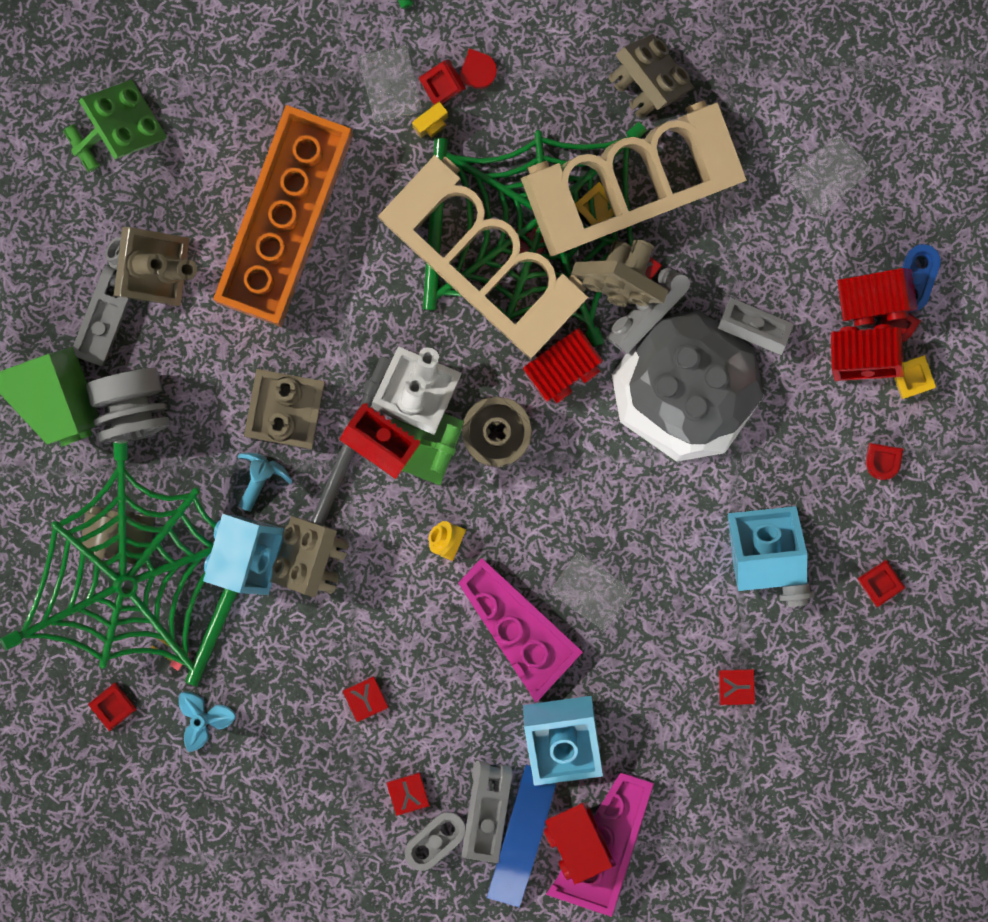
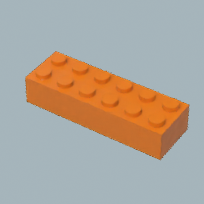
(283, 216)

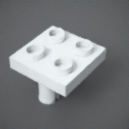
(416, 389)

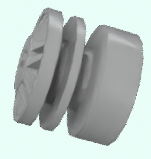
(128, 405)

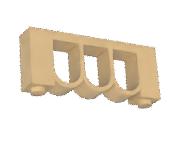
(711, 152)
(420, 199)

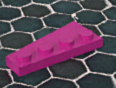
(523, 633)
(620, 824)

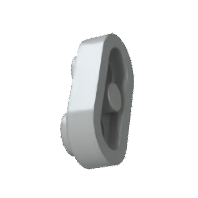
(435, 840)

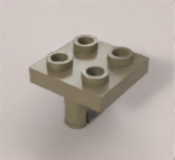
(654, 72)
(153, 266)
(622, 275)
(284, 409)
(305, 556)

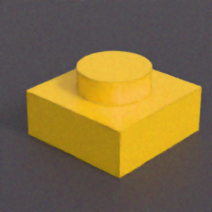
(431, 121)
(600, 204)
(916, 378)

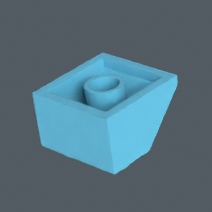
(768, 548)
(243, 555)
(562, 740)

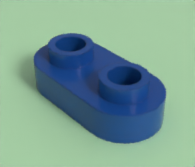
(923, 278)

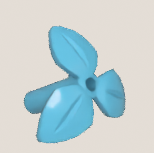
(260, 471)
(196, 733)

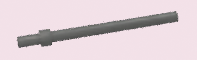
(346, 453)

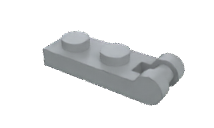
(100, 321)
(633, 327)
(487, 812)

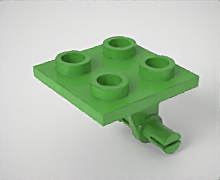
(119, 120)
(435, 450)

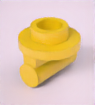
(446, 539)

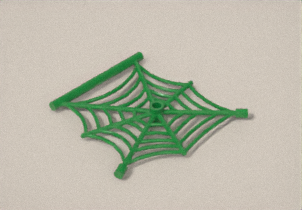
(431, 290)
(130, 587)

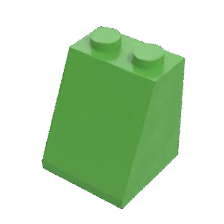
(51, 396)

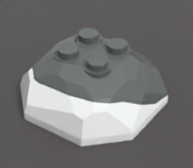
(688, 386)

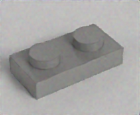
(755, 326)

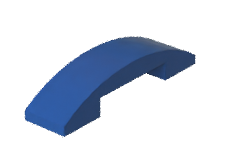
(521, 840)

